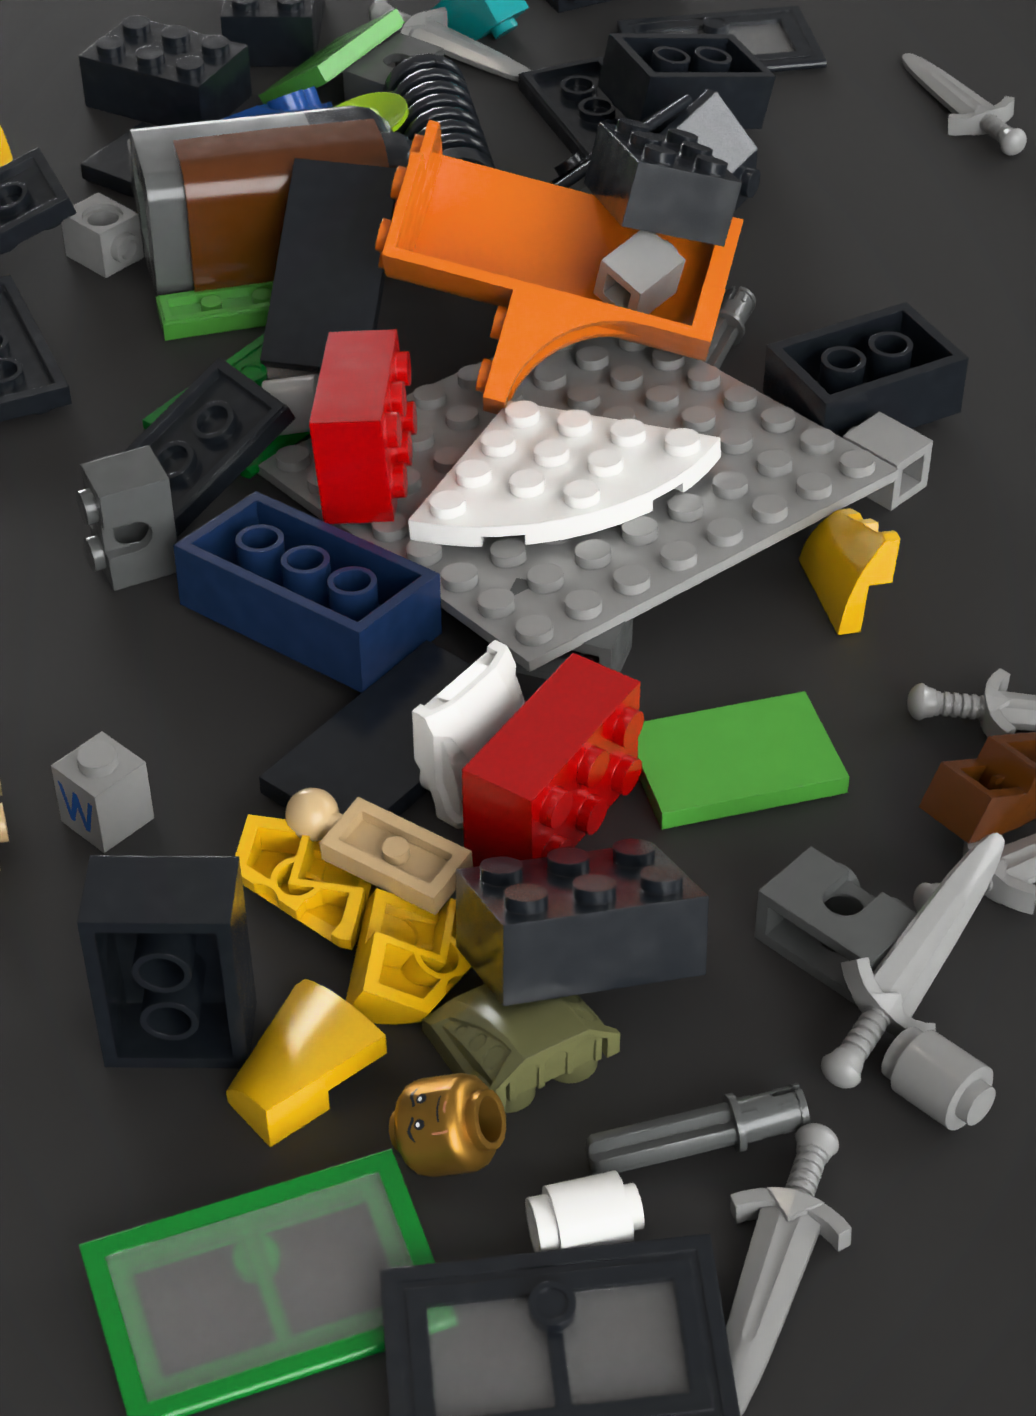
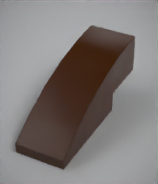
(986, 792)

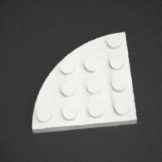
(558, 476)

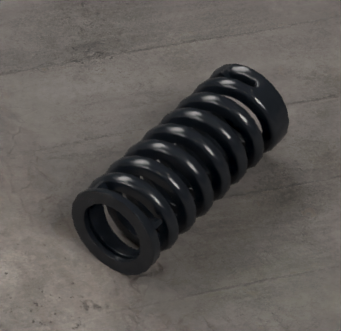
(439, 93)

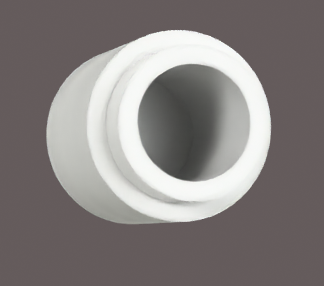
(584, 1213)

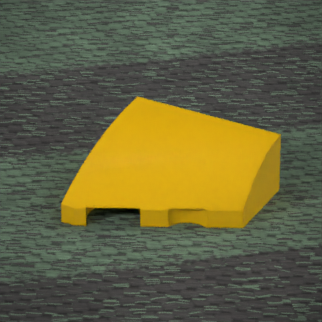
(844, 560)
(299, 882)
(404, 960)
(299, 1058)

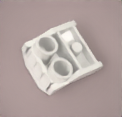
(460, 723)

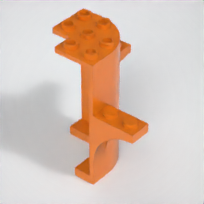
(536, 259)

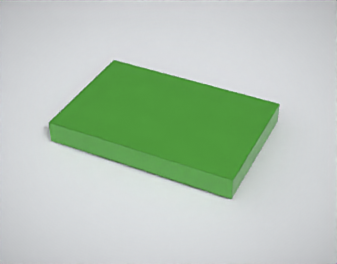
(336, 56)
(737, 760)

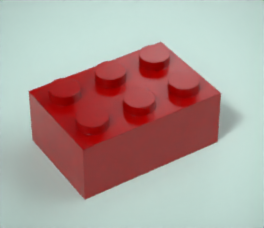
(362, 426)
(554, 764)

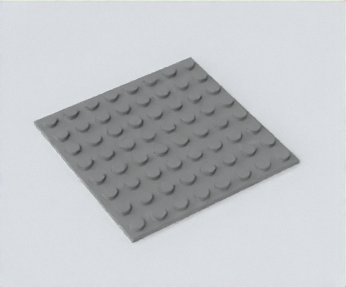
(767, 485)

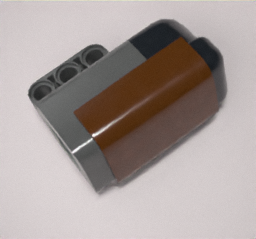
(220, 188)

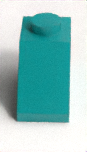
(483, 17)

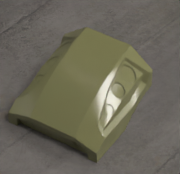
(519, 1043)

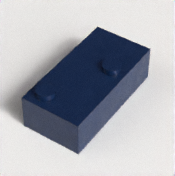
(308, 590)

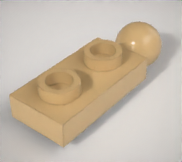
(380, 847)

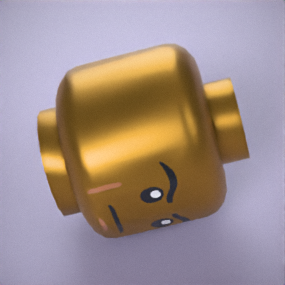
(447, 1125)

